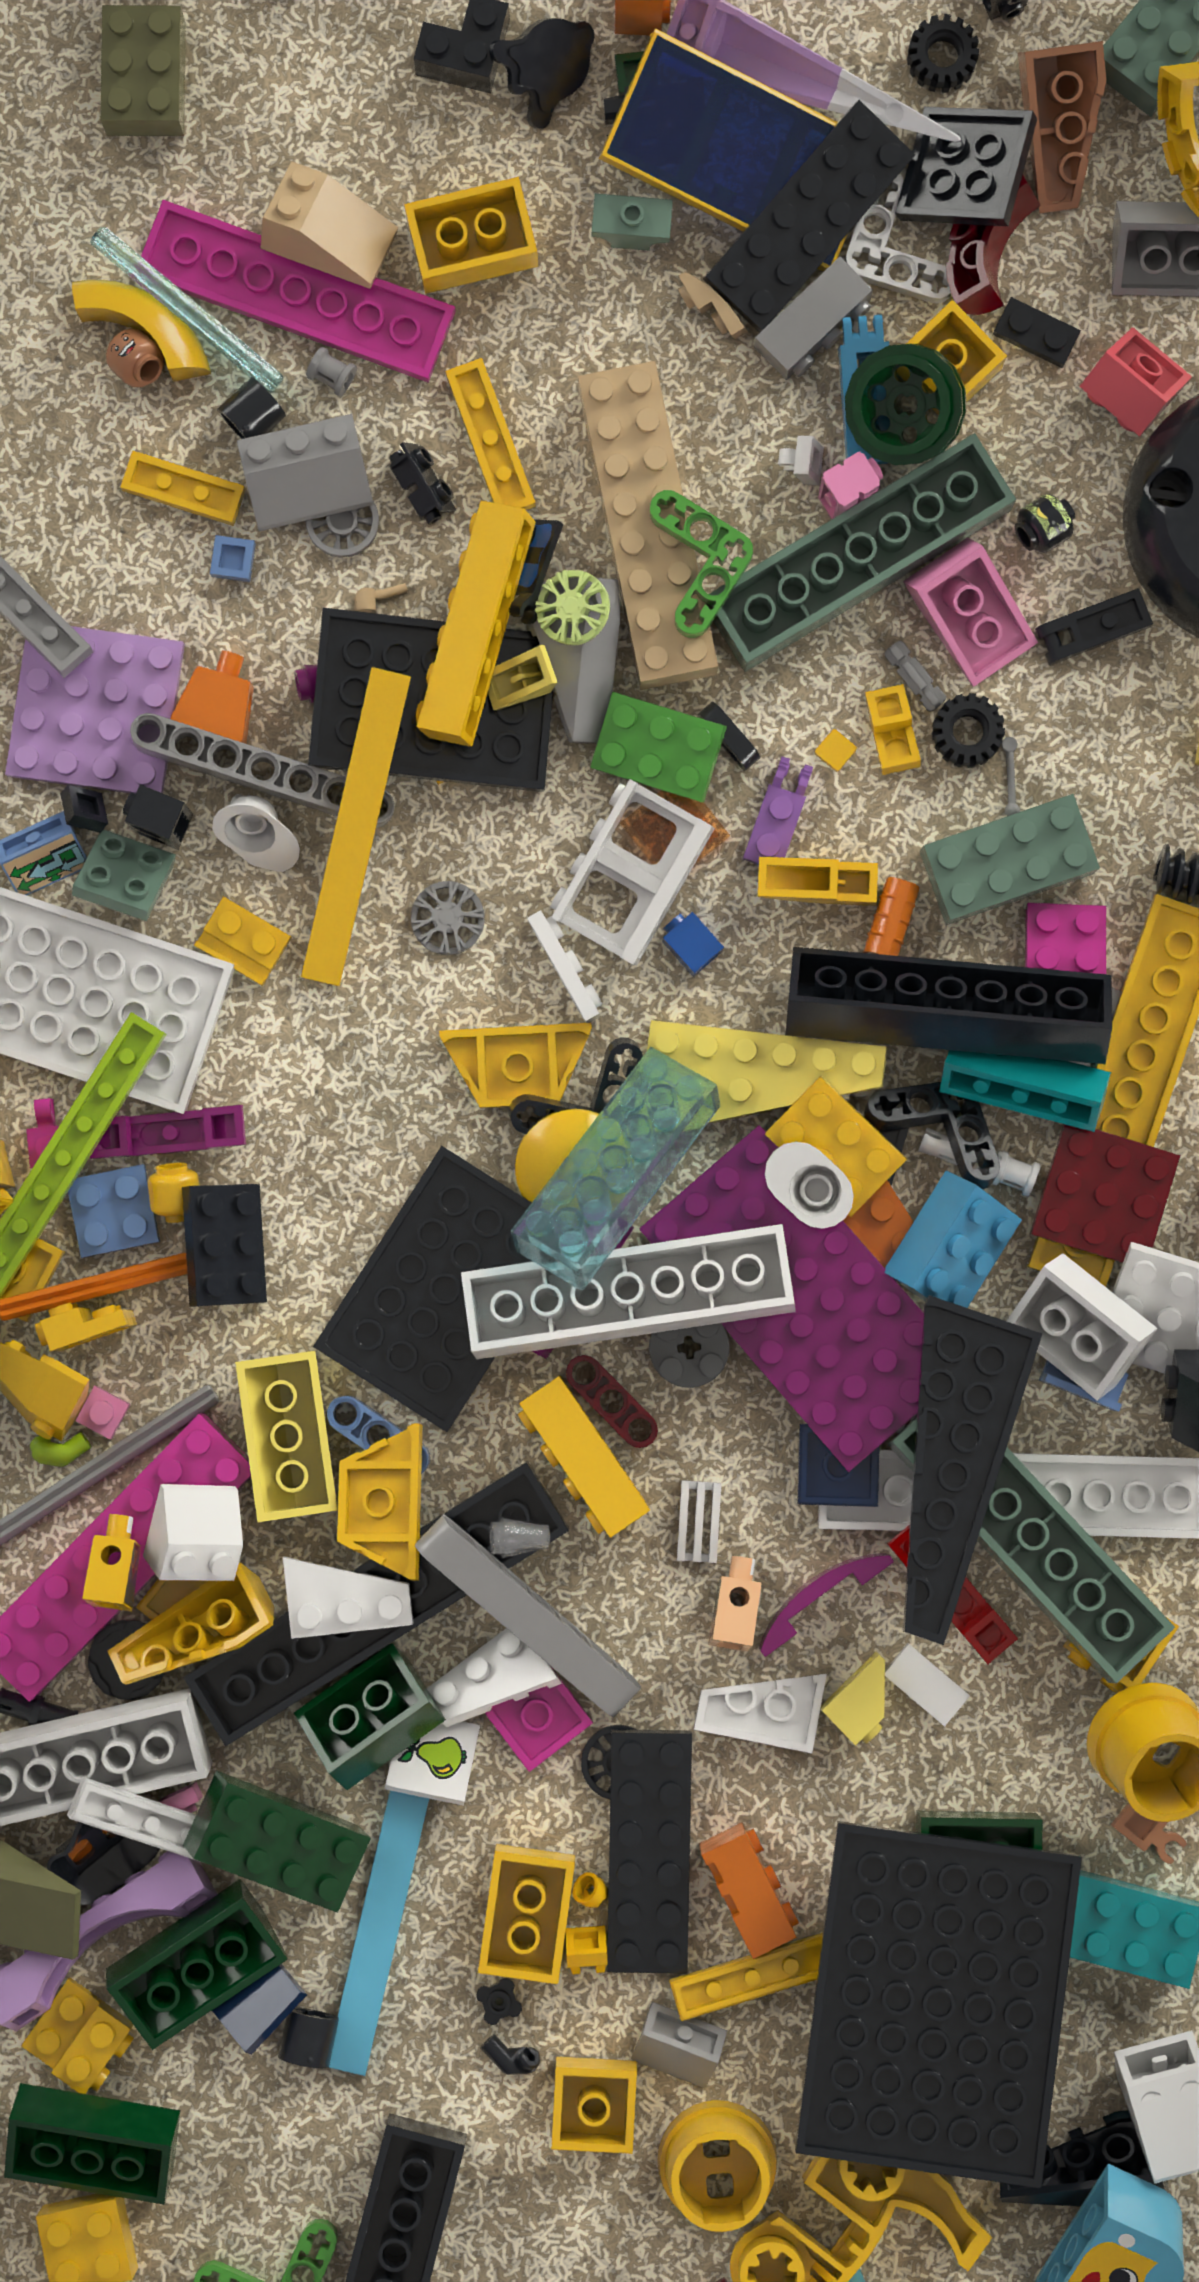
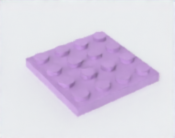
(81, 724)

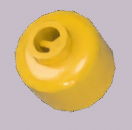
(166, 1189)

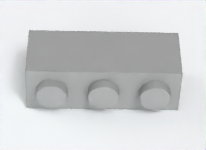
(814, 319)

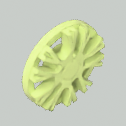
(572, 607)

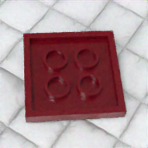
(1104, 1193)

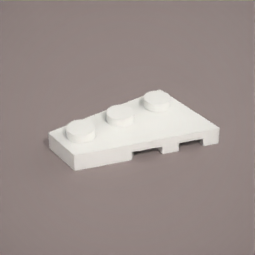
(342, 1601)
(489, 1676)
(765, 1713)

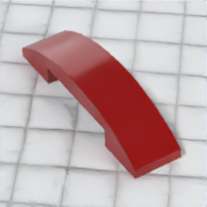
(972, 1614)

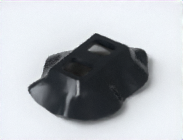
(105, 1866)

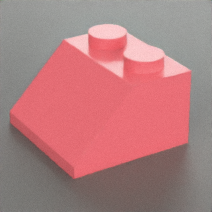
(1135, 381)

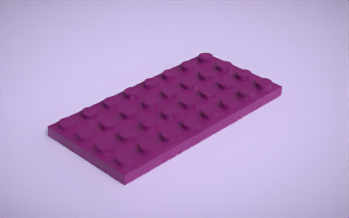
(856, 1335)

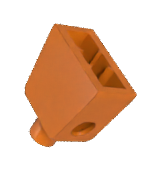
(218, 699)

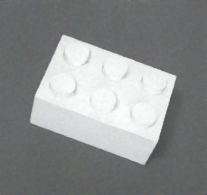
(1083, 1326)

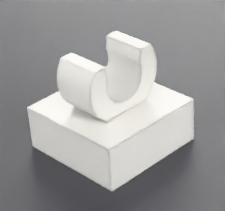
(804, 460)

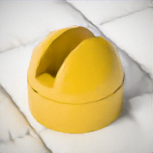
(583, 1896)

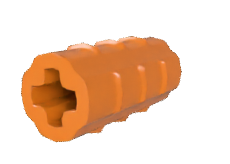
(892, 917)

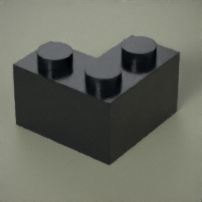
(464, 55)

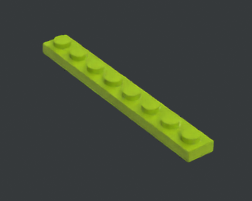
(74, 1142)

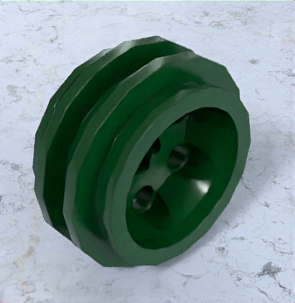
(864, 410)

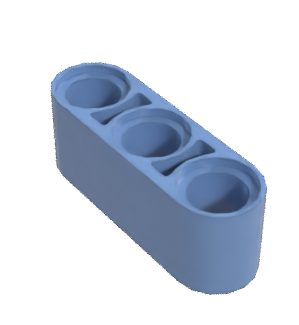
(364, 1421)

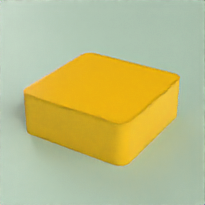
(835, 750)

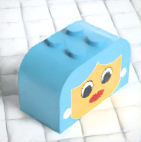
(1120, 2235)

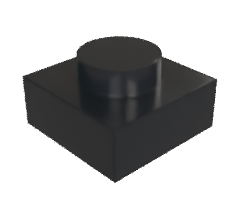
(84, 808)

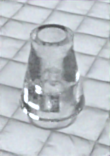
(517, 1537)

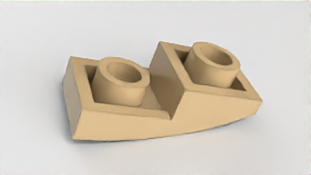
(705, 298)

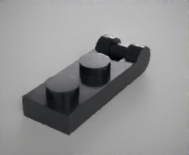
(1095, 626)

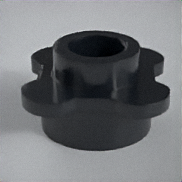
(503, 1990)

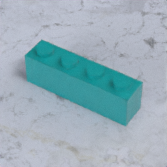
(1029, 1085)

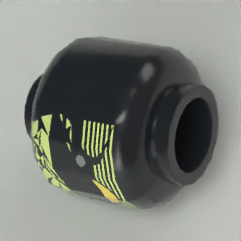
(1045, 523)

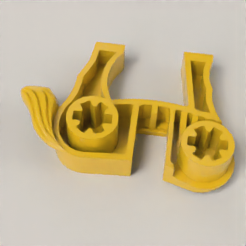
(867, 2195)

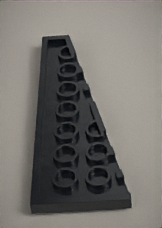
(966, 1411)

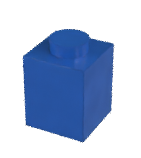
(691, 942)

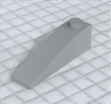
(586, 669)

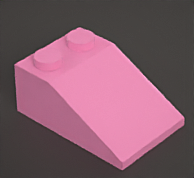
(971, 610)

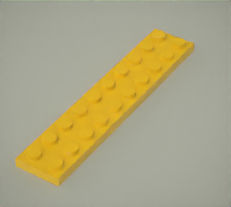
(1145, 1044)

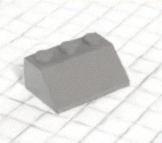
(1155, 249)
(305, 472)

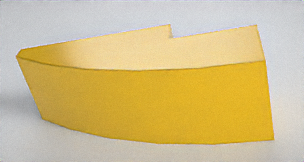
(818, 881)

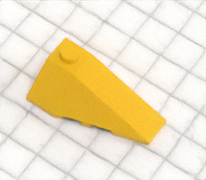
(42, 1390)
(198, 1627)

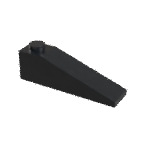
(1077, 2164)

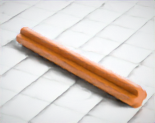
(93, 1286)

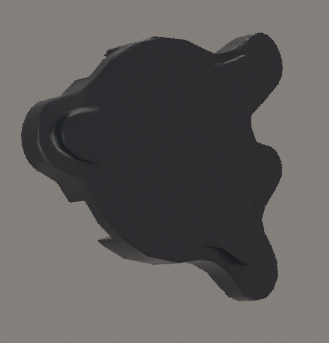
(547, 62)

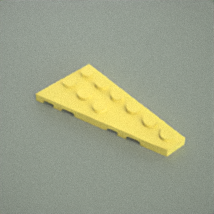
(765, 1069)

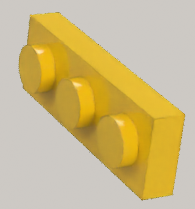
(183, 488)

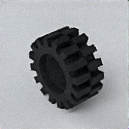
(948, 32)
(973, 707)

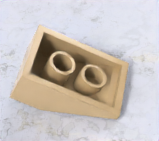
(326, 227)

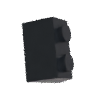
(1182, 1404)

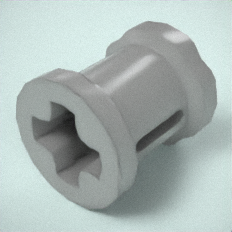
(331, 371)

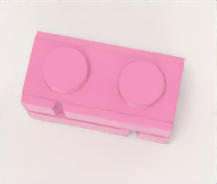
(849, 484)

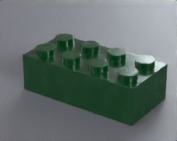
(276, 1841)
(91, 2143)

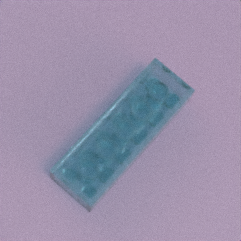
(616, 1168)

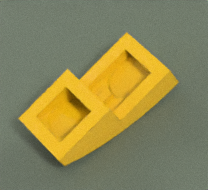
(892, 729)

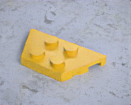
(516, 1060)
(383, 1501)

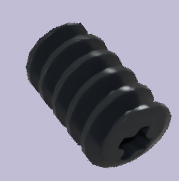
(1177, 873)

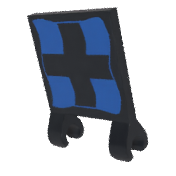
(535, 568)

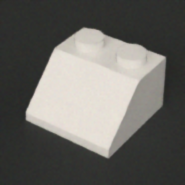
(195, 1533)

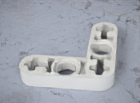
(876, 248)

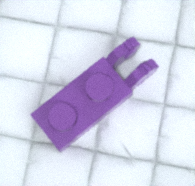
(777, 816)

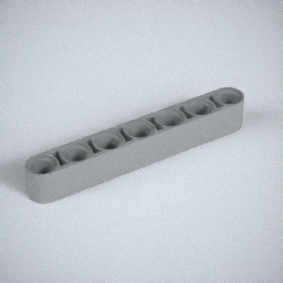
(246, 758)
(527, 1615)

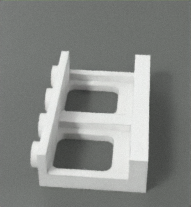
(654, 884)

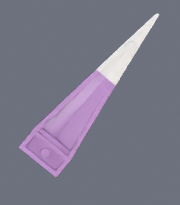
(787, 65)

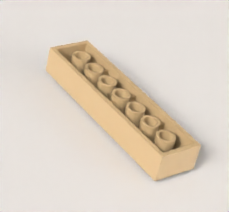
(653, 569)

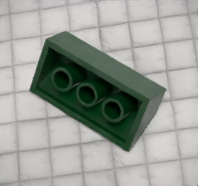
(195, 1964)

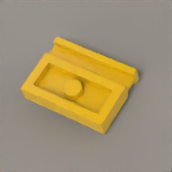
(243, 940)

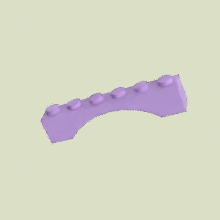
(167, 1889)

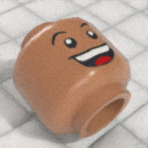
(135, 358)

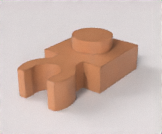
(1146, 1832)

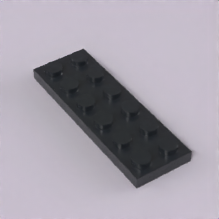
(809, 216)
(649, 1851)

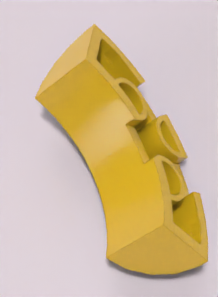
(140, 310)

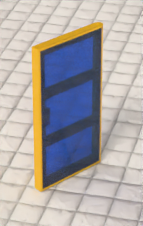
(711, 133)

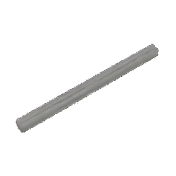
(107, 1462)

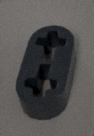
(734, 740)

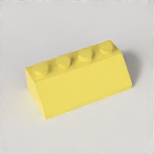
(286, 1436)

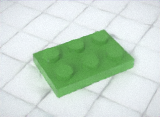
(658, 746)

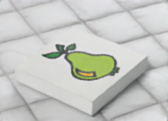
(436, 1764)

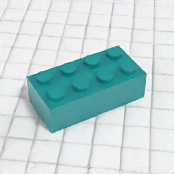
(1135, 1929)

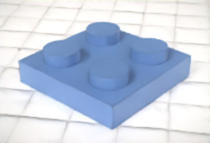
(112, 1211)

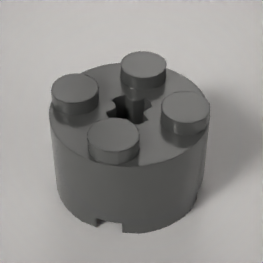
(690, 1372)

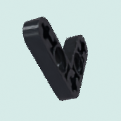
(609, 1064)
(941, 1111)

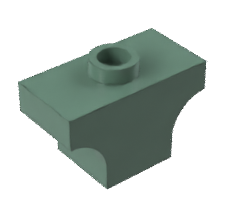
(631, 221)

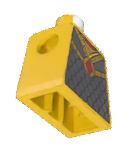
(113, 1584)

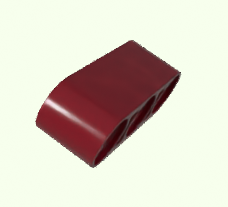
(617, 1420)

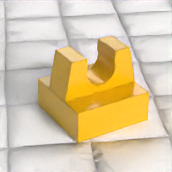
(586, 1948)

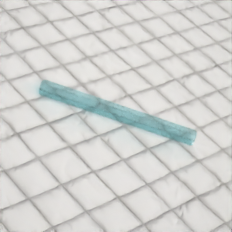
(186, 308)

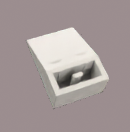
(1163, 2102)

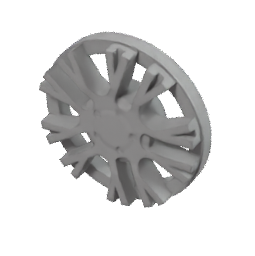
(343, 526)
(447, 918)

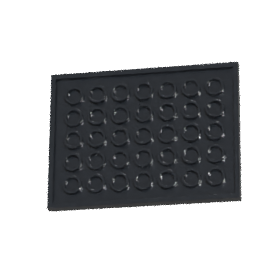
(938, 2004)

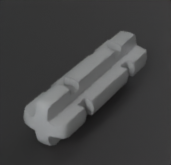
(915, 676)

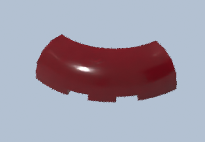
(977, 254)

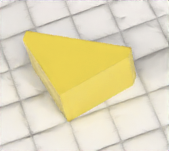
(522, 678)

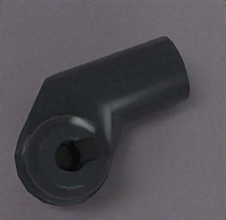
(511, 2060)

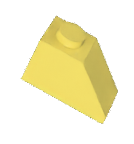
(859, 1702)

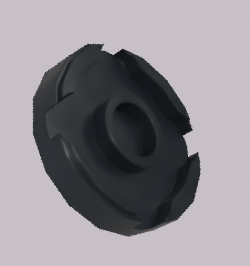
(103, 1670)

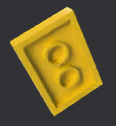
(842, 1135)

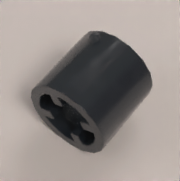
(251, 410)
(308, 2038)

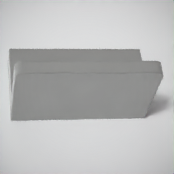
(679, 2047)

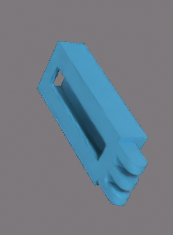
(858, 347)

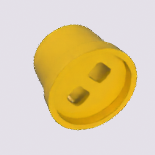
(1128, 1735)
(685, 2166)

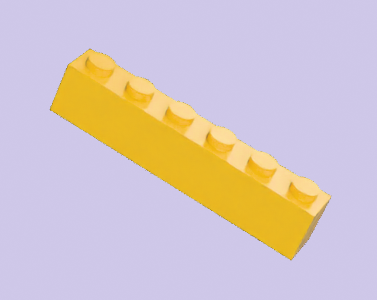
(475, 623)

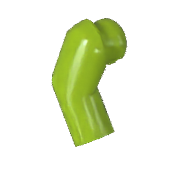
(59, 1454)

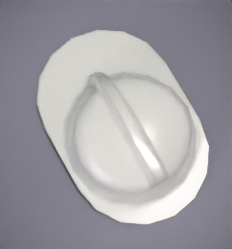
(255, 834)
(809, 1184)

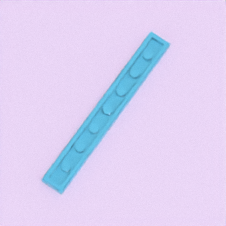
(378, 1931)

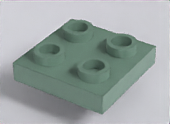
(123, 875)

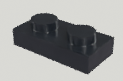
(1036, 332)

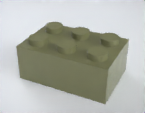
(143, 70)

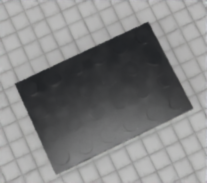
(508, 743)
(407, 1308)

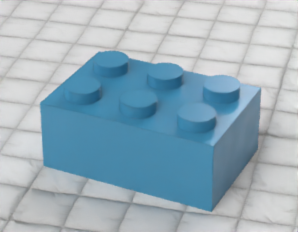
(953, 1242)

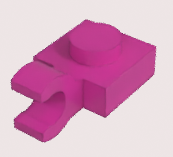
(39, 1137)

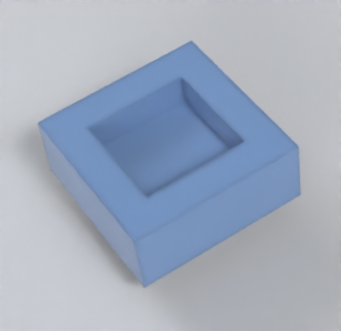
(232, 558)

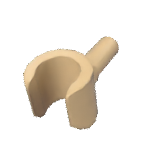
(366, 597)

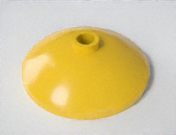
(547, 1147)

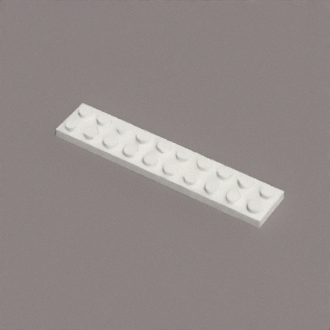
(1099, 1491)

